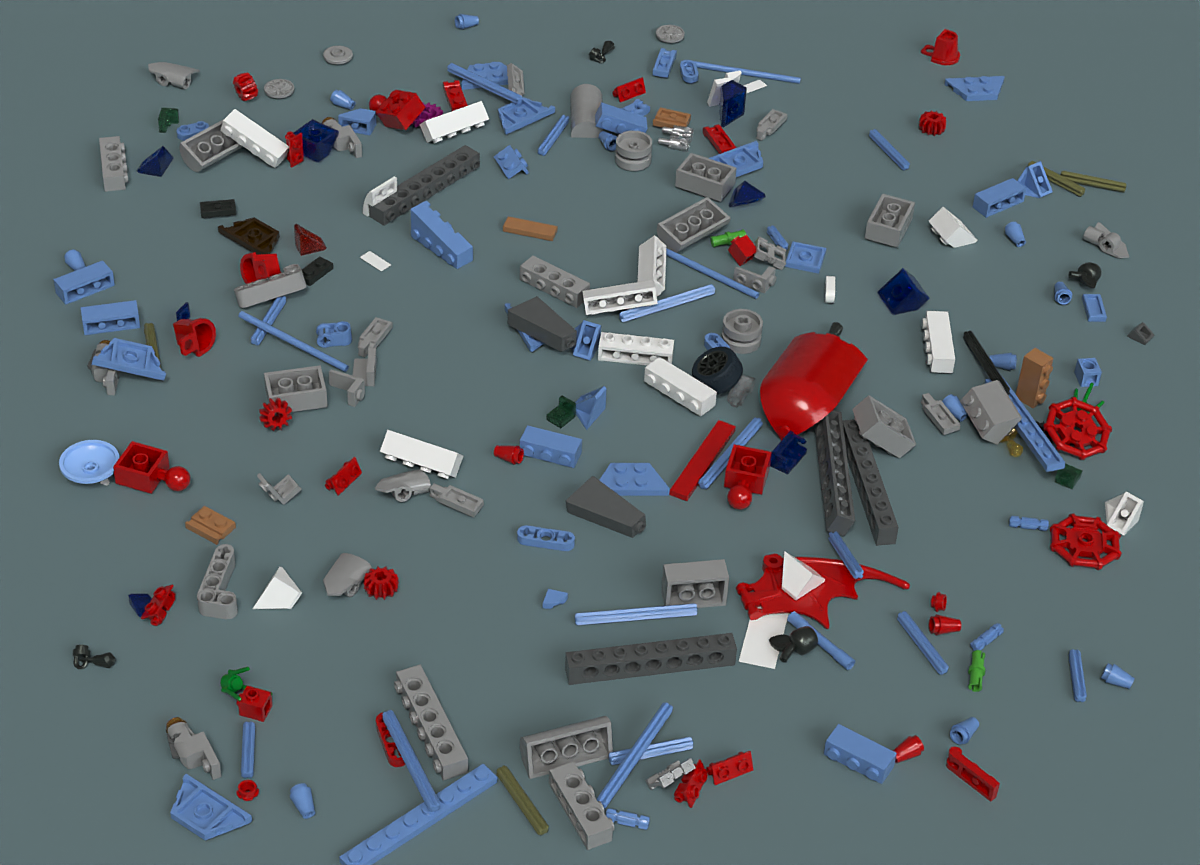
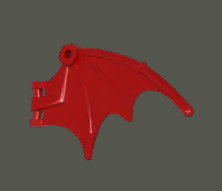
(813, 604)

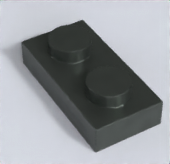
(217, 208)
(316, 270)

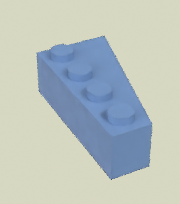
(439, 236)

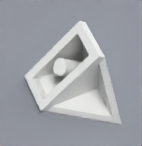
(1123, 512)
(798, 577)
(279, 593)

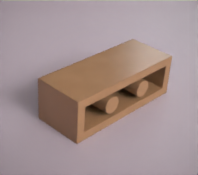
(1034, 378)

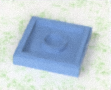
(805, 257)

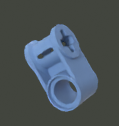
(336, 334)

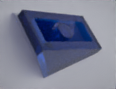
(156, 163)
(745, 194)

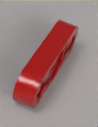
(388, 746)

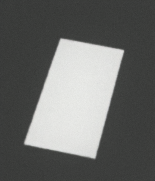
(756, 645)

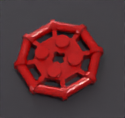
(1081, 419)
(1097, 542)

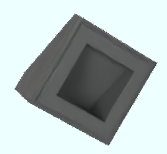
(1141, 334)

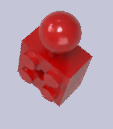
(398, 109)
(145, 466)
(746, 475)

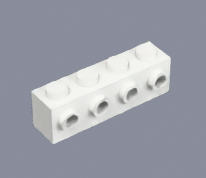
(453, 122)
(254, 138)
(653, 263)
(620, 297)
(938, 342)
(634, 349)
(680, 386)
(422, 454)

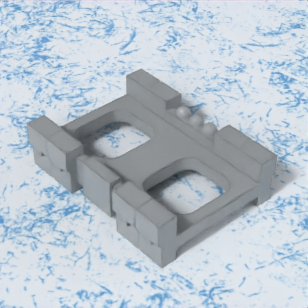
(771, 250)
(672, 772)

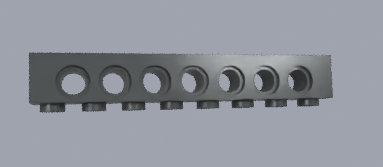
(426, 184)
(834, 473)
(870, 486)
(650, 658)

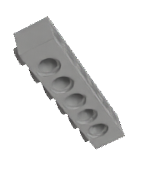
(431, 722)

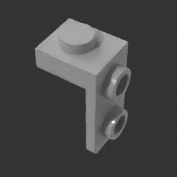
(755, 281)
(354, 385)
(283, 491)

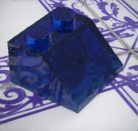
(732, 102)
(317, 139)
(903, 293)

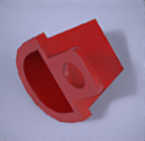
(945, 49)
(258, 267)
(194, 335)

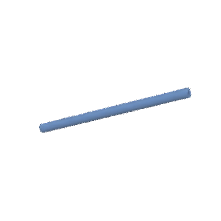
(747, 72)
(712, 274)
(293, 341)

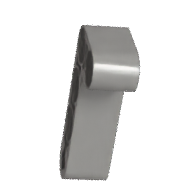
(272, 287)
(212, 597)

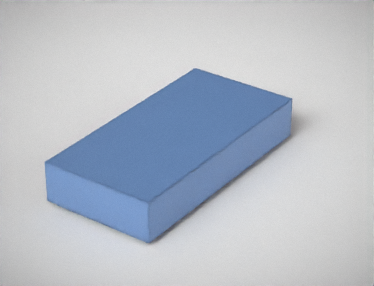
(1094, 307)

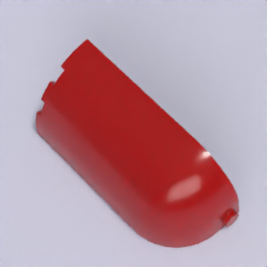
(808, 381)

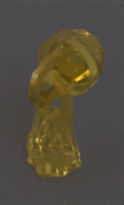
(1014, 448)

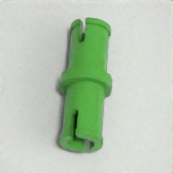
(726, 238)
(976, 671)

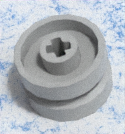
(633, 150)
(742, 330)

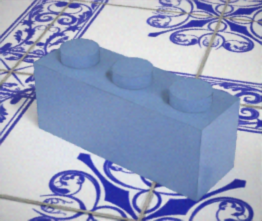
(619, 120)
(999, 197)
(84, 282)
(110, 317)
(551, 446)
(860, 753)

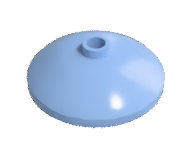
(88, 461)

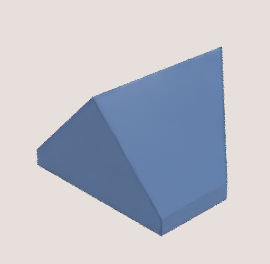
(1035, 181)
(587, 340)
(591, 406)

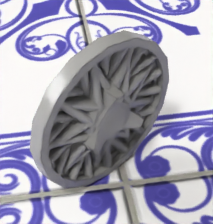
(670, 33)
(337, 54)
(279, 88)

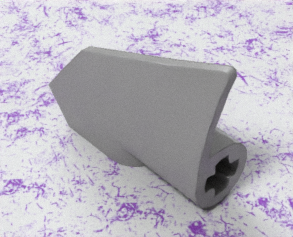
(176, 74)
(1107, 241)
(405, 484)
(346, 575)

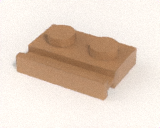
(669, 118)
(210, 525)

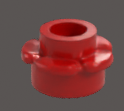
(939, 602)
(247, 790)

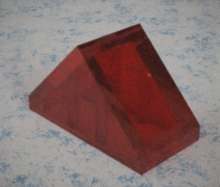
(306, 241)

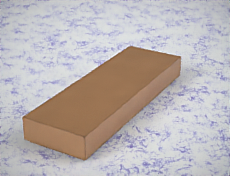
(530, 228)

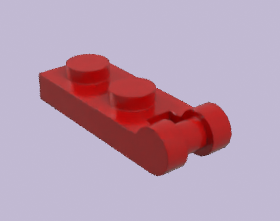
(454, 95)
(718, 138)
(972, 774)

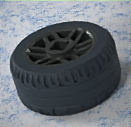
(718, 369)

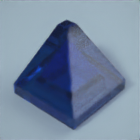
(183, 312)
(139, 602)

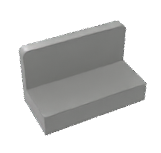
(366, 368)

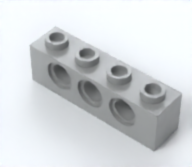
(113, 163)
(553, 281)
(581, 805)

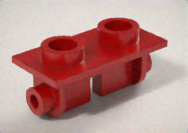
(629, 90)
(295, 151)
(344, 476)
(162, 598)
(731, 767)
(691, 785)

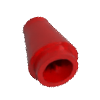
(511, 454)
(941, 624)
(909, 748)

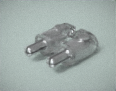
(679, 139)

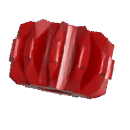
(245, 86)
(932, 123)
(278, 407)
(381, 582)

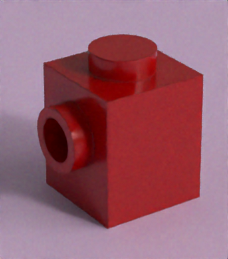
(742, 249)
(255, 703)

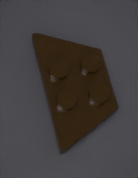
(252, 235)

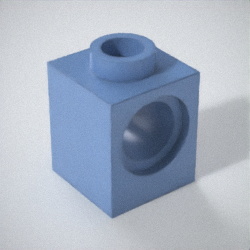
(1087, 372)

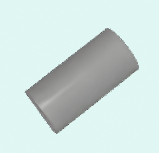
(583, 106)
(207, 147)
(691, 224)
(577, 742)

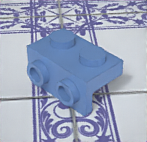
(510, 161)

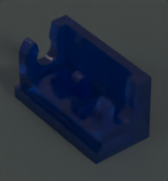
(788, 453)

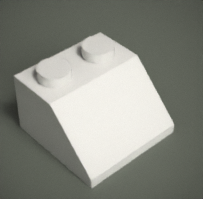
(951, 229)

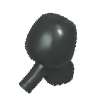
(1087, 274)
(800, 640)

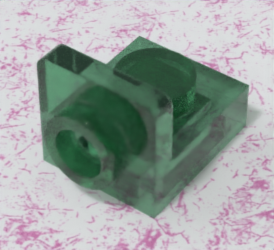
(167, 117)
(562, 413)
(1068, 476)

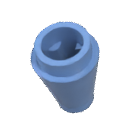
(464, 21)
(341, 99)
(608, 140)
(1015, 233)
(74, 260)
(1062, 293)
(1004, 361)
(955, 407)
(1115, 675)
(964, 730)
(302, 799)

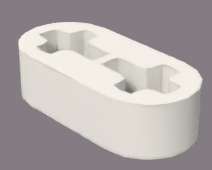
(830, 289)

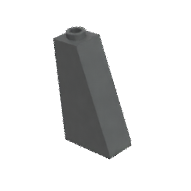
(542, 323)
(606, 508)

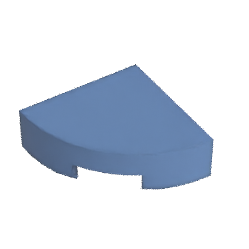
(554, 598)

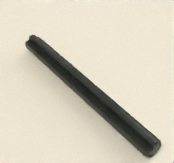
(984, 359)

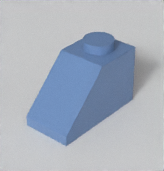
(360, 120)

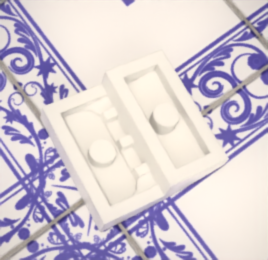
(715, 93)
(379, 194)

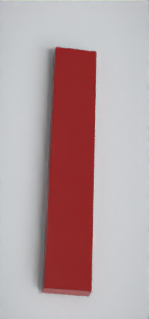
(702, 460)

